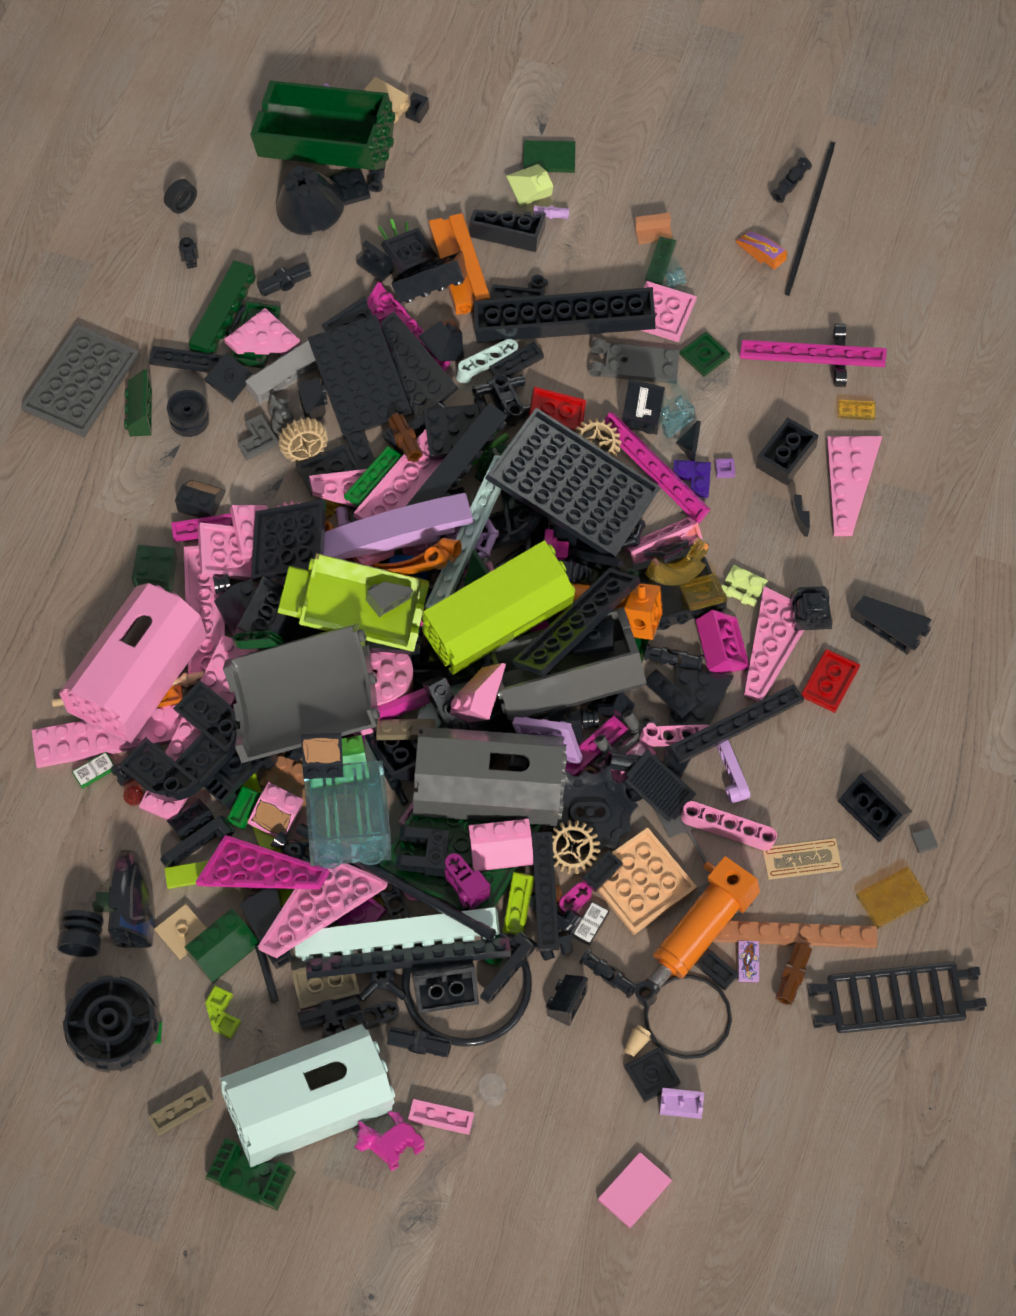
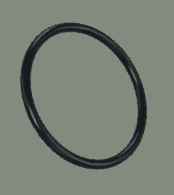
(467, 1042)

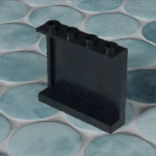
(673, 602)

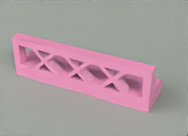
(675, 532)

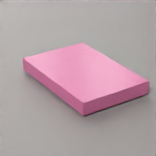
(634, 1190)

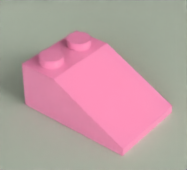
(478, 696)

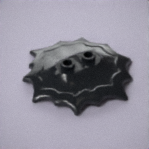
(591, 793)

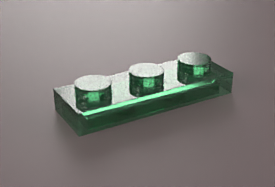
(660, 260)

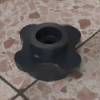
(538, 279)

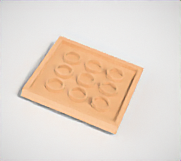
(646, 882)

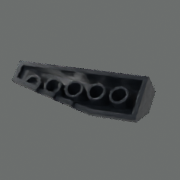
(397, 755)

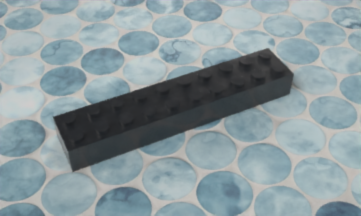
(564, 314)

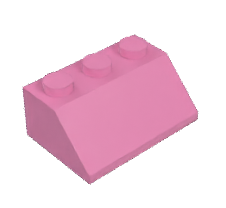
(501, 845)

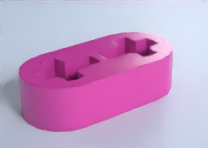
(572, 895)

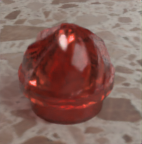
(133, 795)

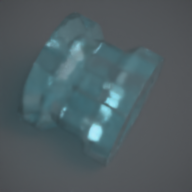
(675, 277)

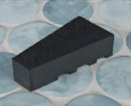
(508, 229)

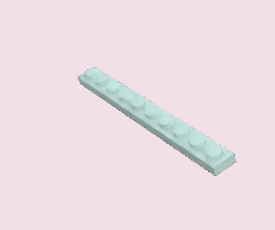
(468, 535)

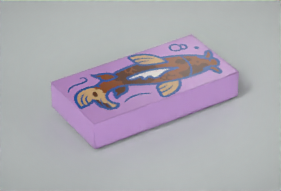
(748, 961)

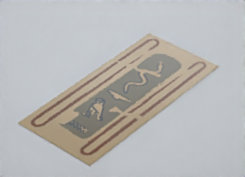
(802, 859)

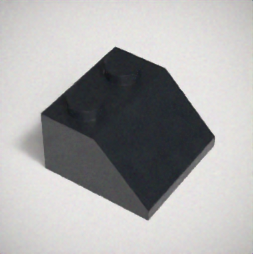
(312, 399)
(567, 998)

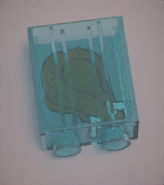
(348, 817)

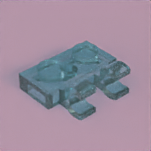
(677, 420)

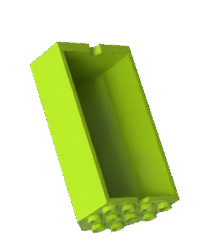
(498, 607)

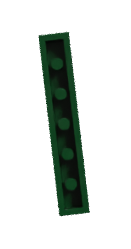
(222, 308)

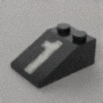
(643, 406)

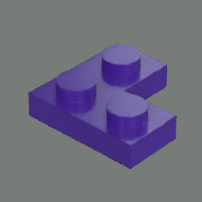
(697, 473)

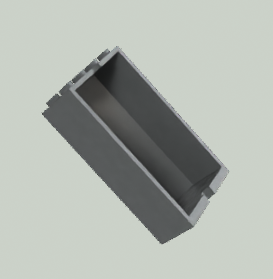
(573, 678)
(457, 781)

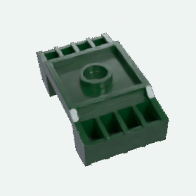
(261, 1184)

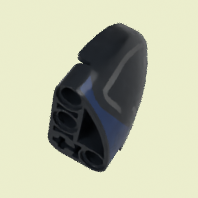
(132, 897)

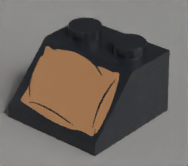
(199, 499)
(322, 755)

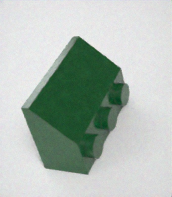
(139, 405)
(221, 945)

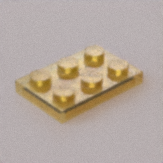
(892, 897)

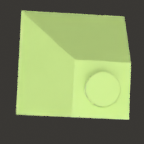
(530, 184)

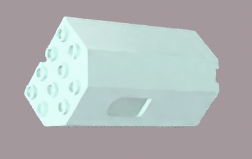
(281, 1114)

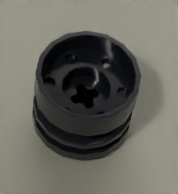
(80, 933)

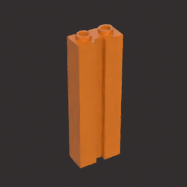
(452, 237)

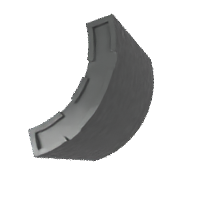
(302, 689)

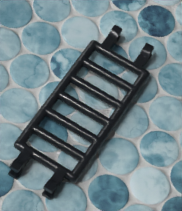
(956, 975)

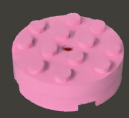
(393, 675)

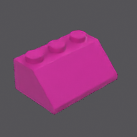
(722, 642)

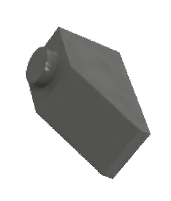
(387, 597)

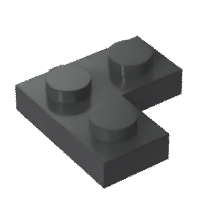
(261, 439)

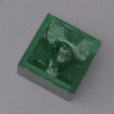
(155, 566)

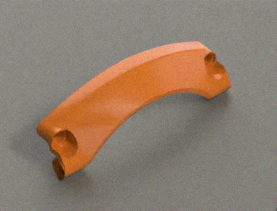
(433, 558)

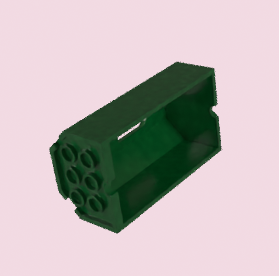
(324, 125)

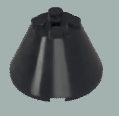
(309, 201)

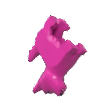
(392, 1142)

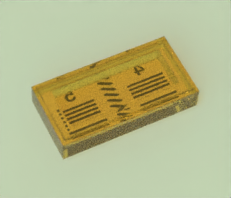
(856, 410)

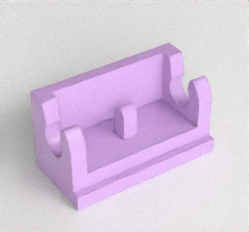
(681, 1103)

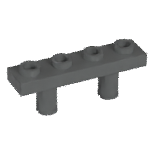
(625, 742)

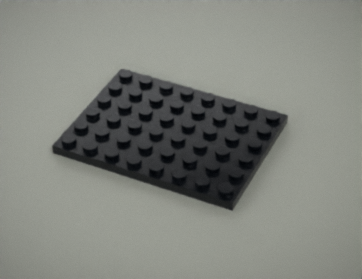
(573, 483)

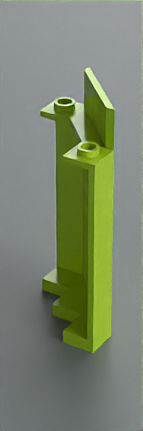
(336, 597)

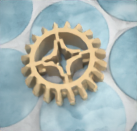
(314, 438)
(603, 442)
(588, 839)

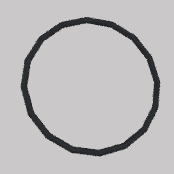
(712, 1049)

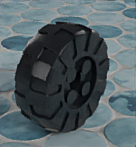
(114, 1044)

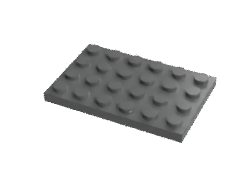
(80, 381)

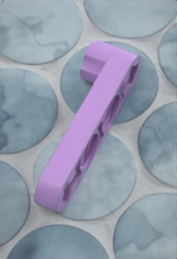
(739, 789)

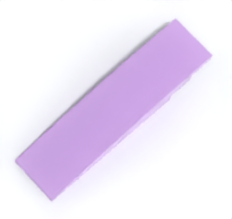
(399, 528)

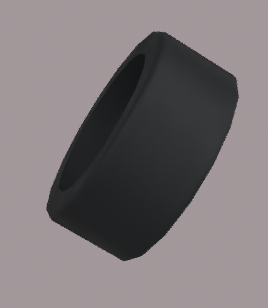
(185, 201)

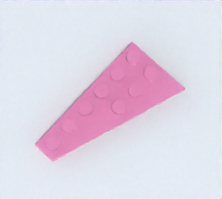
(850, 469)
(772, 643)

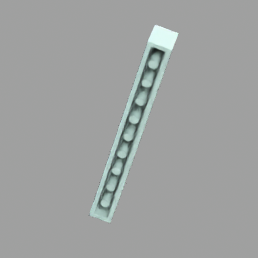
(393, 933)

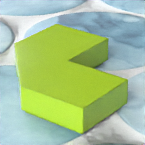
(220, 1021)

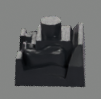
(811, 608)

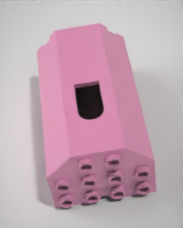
(123, 683)

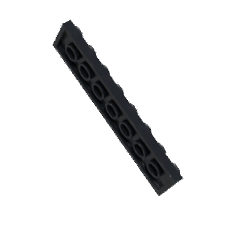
(576, 622)

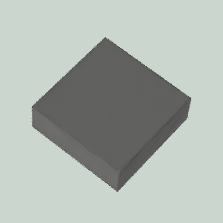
(924, 840)

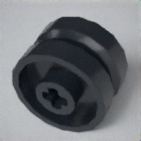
(188, 413)

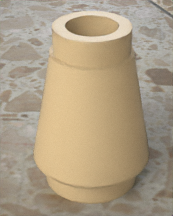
(637, 1039)

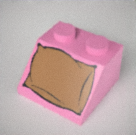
(275, 810)

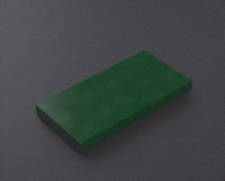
(250, 358)

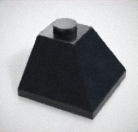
(444, 341)

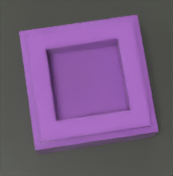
(725, 468)

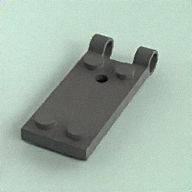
(643, 362)

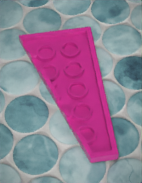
(253, 866)

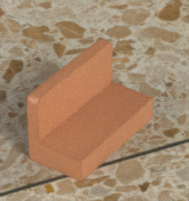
(650, 227)

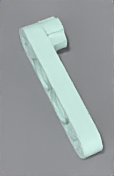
(466, 371)

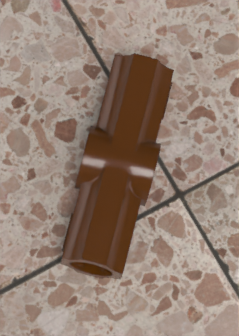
(405, 437)
(793, 973)

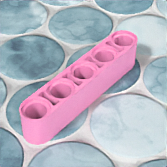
(738, 823)

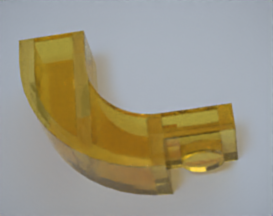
(681, 571)

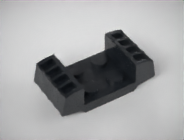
(234, 775)

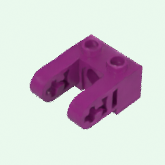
(470, 887)

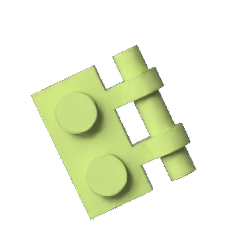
(746, 582)

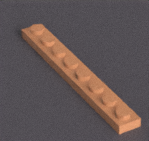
(799, 933)

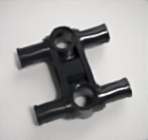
(504, 396)

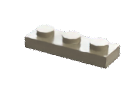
(402, 728)
(180, 1110)

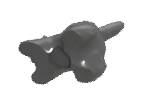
(280, 414)

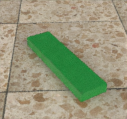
(372, 476)

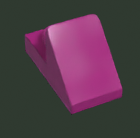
(560, 547)

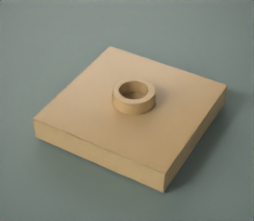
(180, 930)

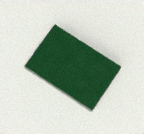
(550, 155)

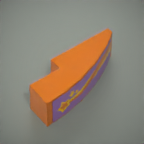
(762, 249)

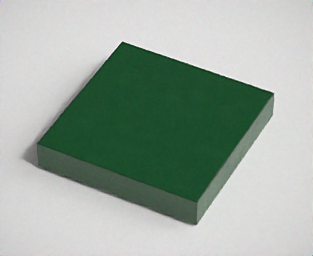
(704, 354)

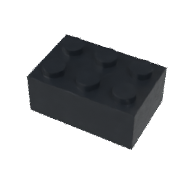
(787, 451)

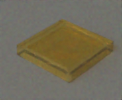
(703, 592)

